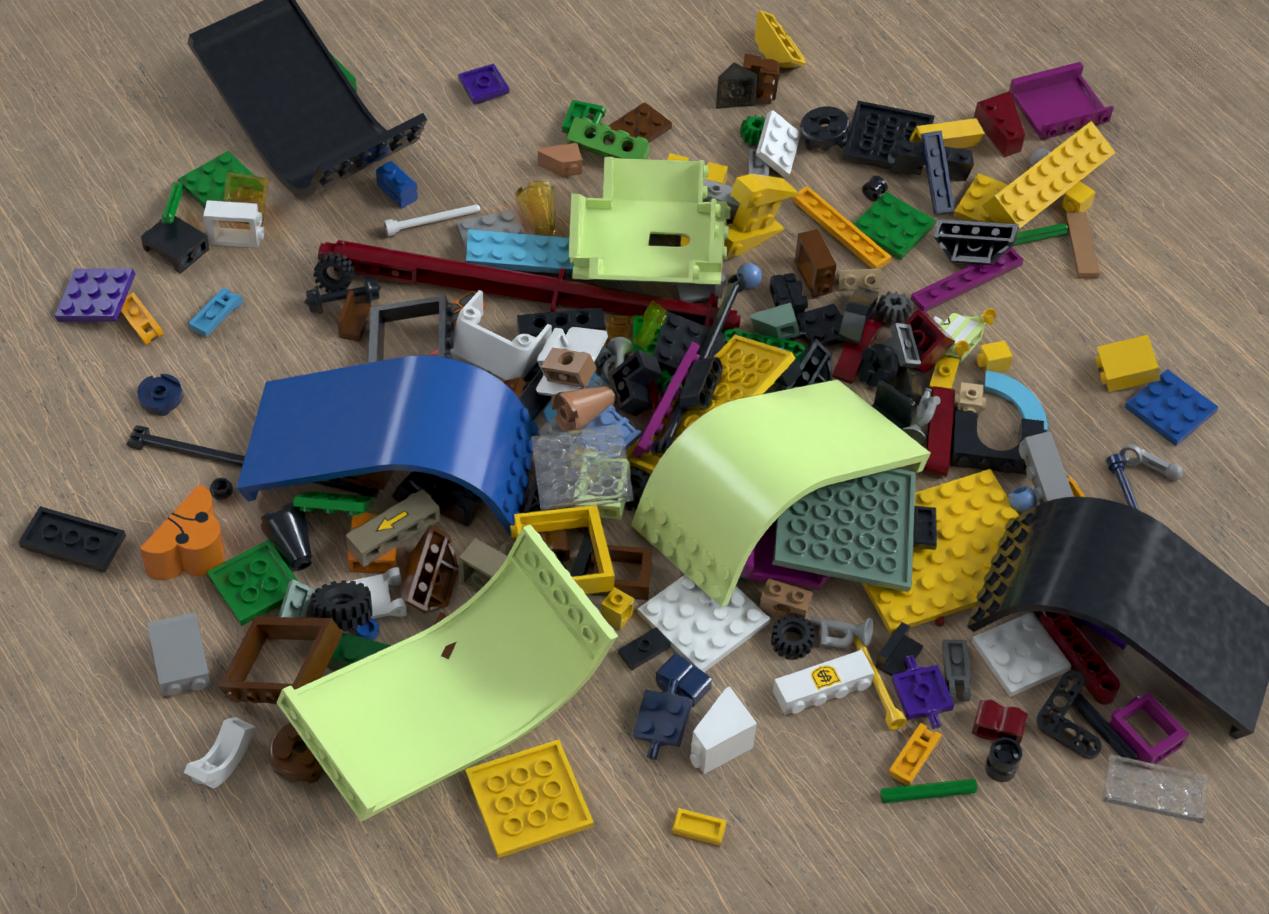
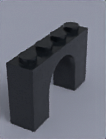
(970, 452)

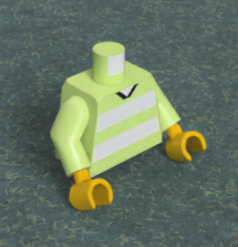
(965, 331)

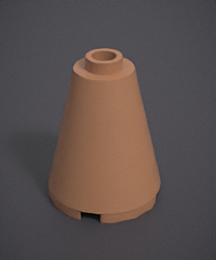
(580, 406)

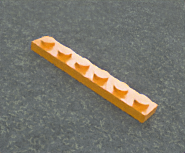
(841, 228)

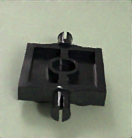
(820, 324)

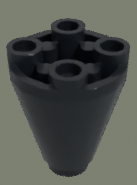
(289, 535)

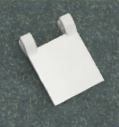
(380, 593)

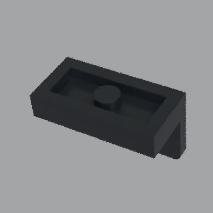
(892, 656)

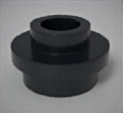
(217, 485)

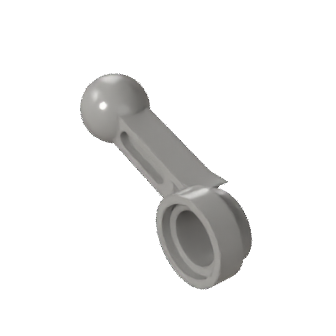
(1172, 471)

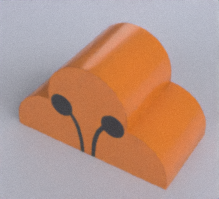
(186, 540)

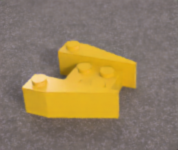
(755, 217)

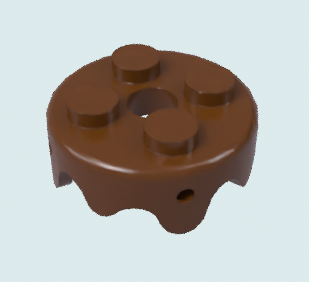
(289, 763)

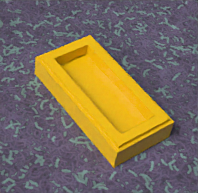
(699, 827)

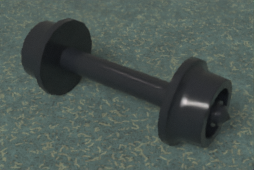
(315, 300)

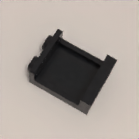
(177, 242)

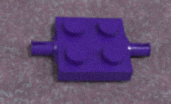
(922, 692)

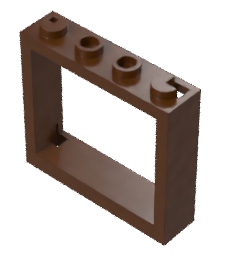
(322, 630)

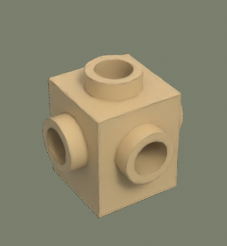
(970, 398)

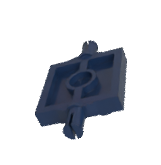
(662, 718)

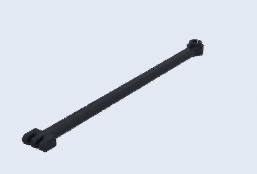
(735, 286)
(141, 437)

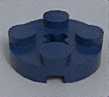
(160, 404)

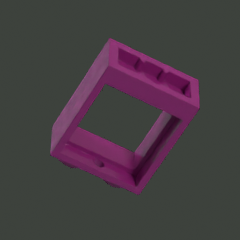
(1156, 754)

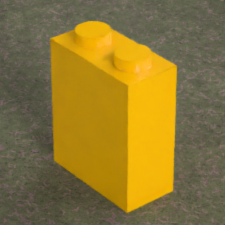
(1127, 363)

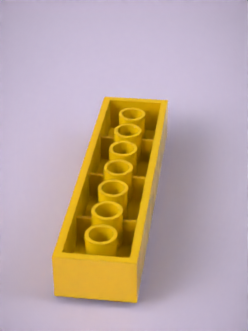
(1050, 177)

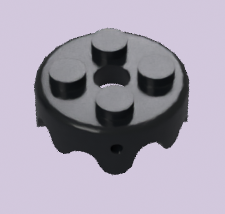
(827, 136)

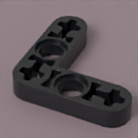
(1061, 723)

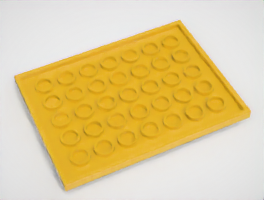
(947, 580)

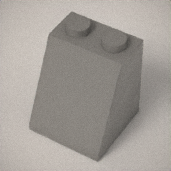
(179, 654)

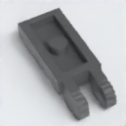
(957, 667)

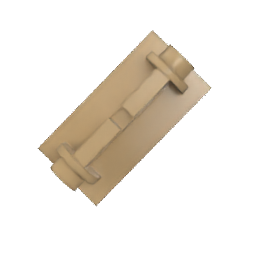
(859, 277)

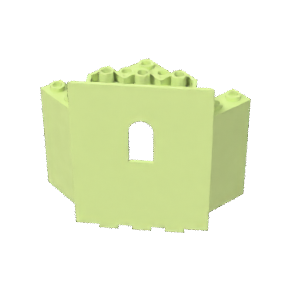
(644, 199)

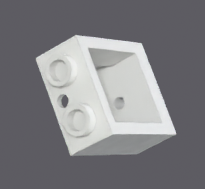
(236, 212)

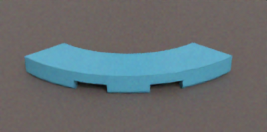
(1014, 391)

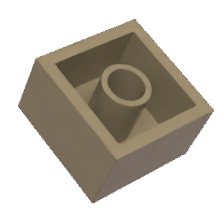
(481, 563)

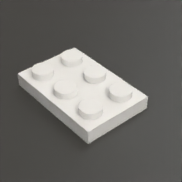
(778, 143)

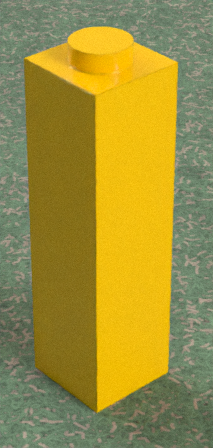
(955, 133)

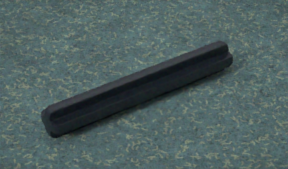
(1106, 731)

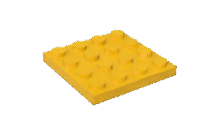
(529, 798)

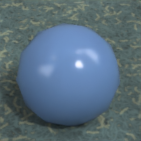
(751, 273)
(1022, 499)

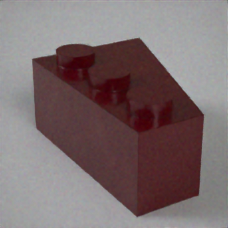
(1001, 123)

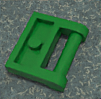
(583, 109)

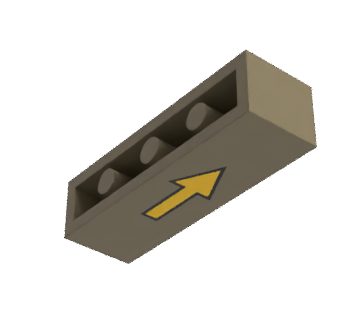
(392, 527)

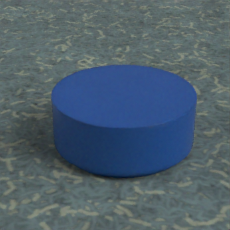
(369, 630)

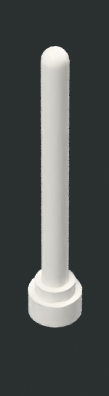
(392, 227)

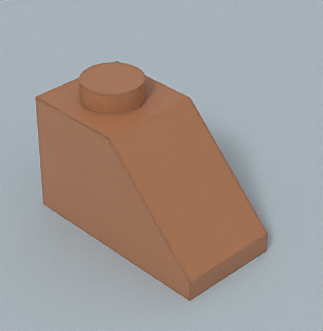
(561, 159)

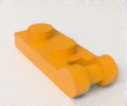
(140, 319)
(914, 755)

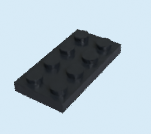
(72, 539)

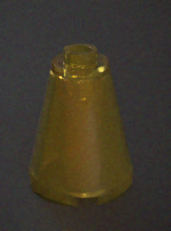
(538, 206)

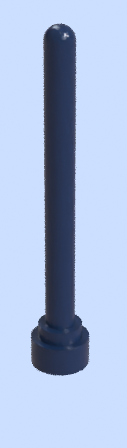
(1117, 465)

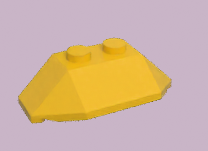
(776, 42)

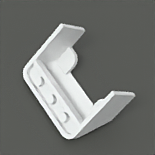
(490, 351)

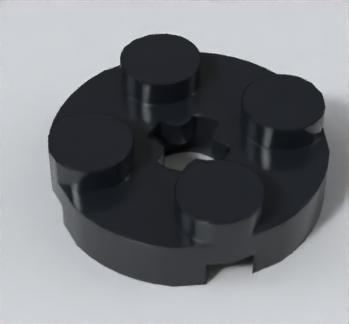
(869, 366)

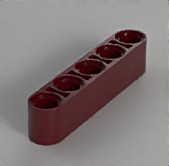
(940, 433)
(1087, 660)

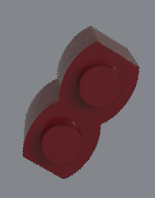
(996, 721)

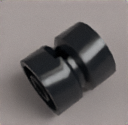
(1003, 759)

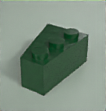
(352, 649)

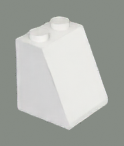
(722, 733)

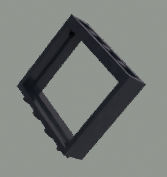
(406, 310)

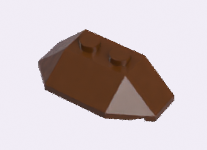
(430, 572)

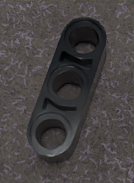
(701, 384)

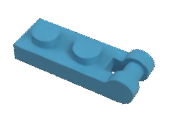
(215, 312)

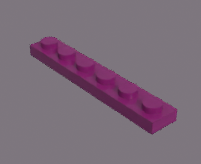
(965, 281)
(664, 407)

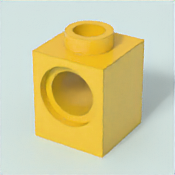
(617, 608)

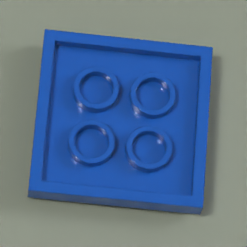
(1171, 407)

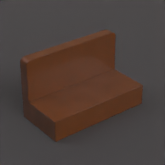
(353, 318)

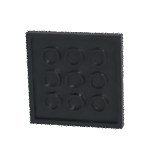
(875, 131)

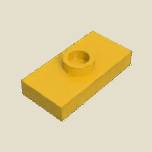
(944, 372)

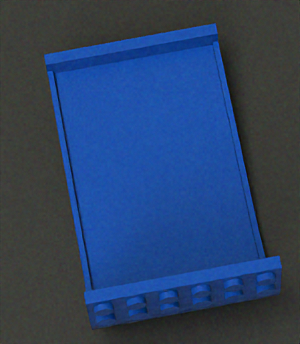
(394, 416)

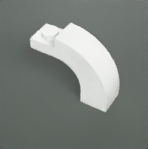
(224, 755)

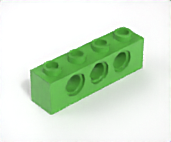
(582, 127)

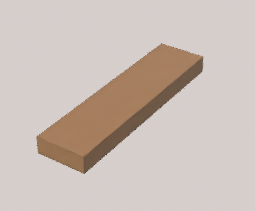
(1082, 245)

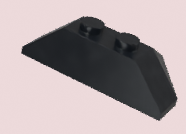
(974, 241)
(814, 366)

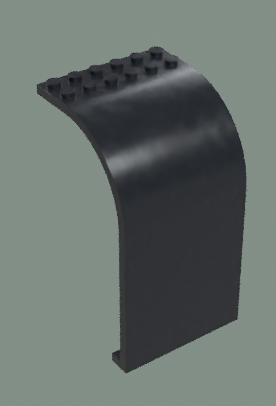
(294, 97)
(1142, 586)

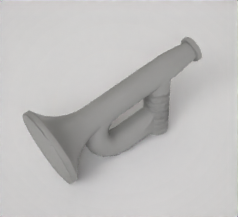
(619, 348)
(923, 415)
(863, 631)

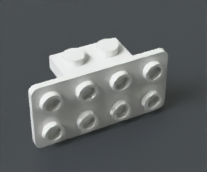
(577, 340)

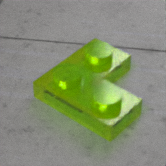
(653, 318)

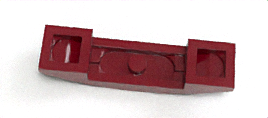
(851, 356)

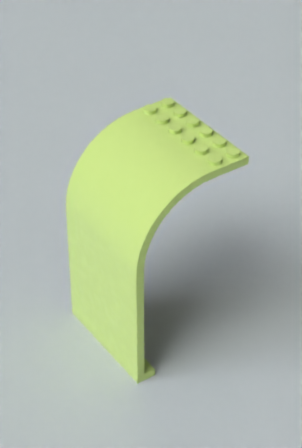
(751, 463)
(420, 718)

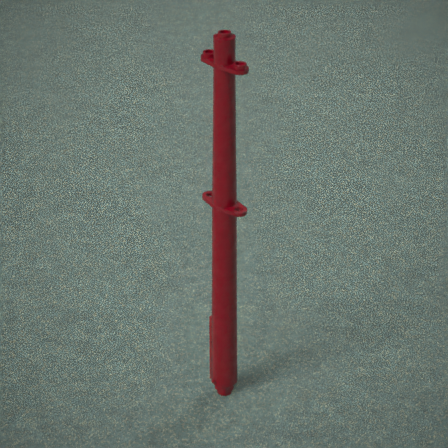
(415, 268)

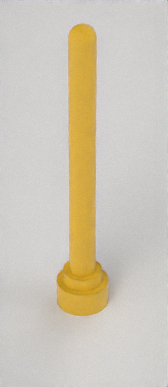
(894, 718)

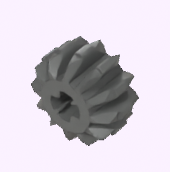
(894, 308)

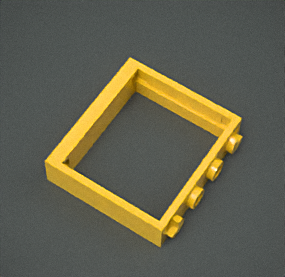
(575, 518)

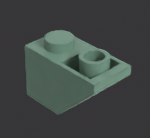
(776, 322)

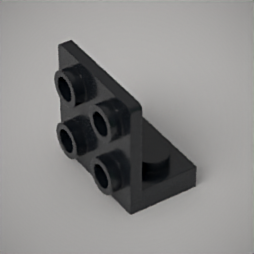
(893, 405)

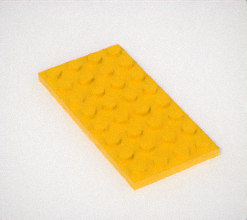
(746, 372)

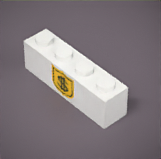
(823, 682)

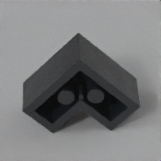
(630, 382)

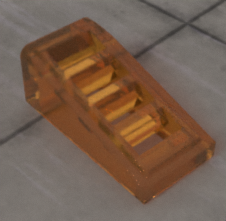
(618, 331)

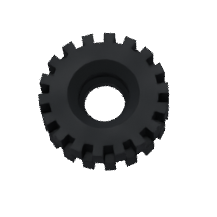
(343, 602)

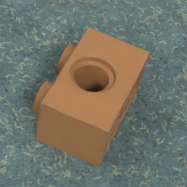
(568, 367)
(785, 599)

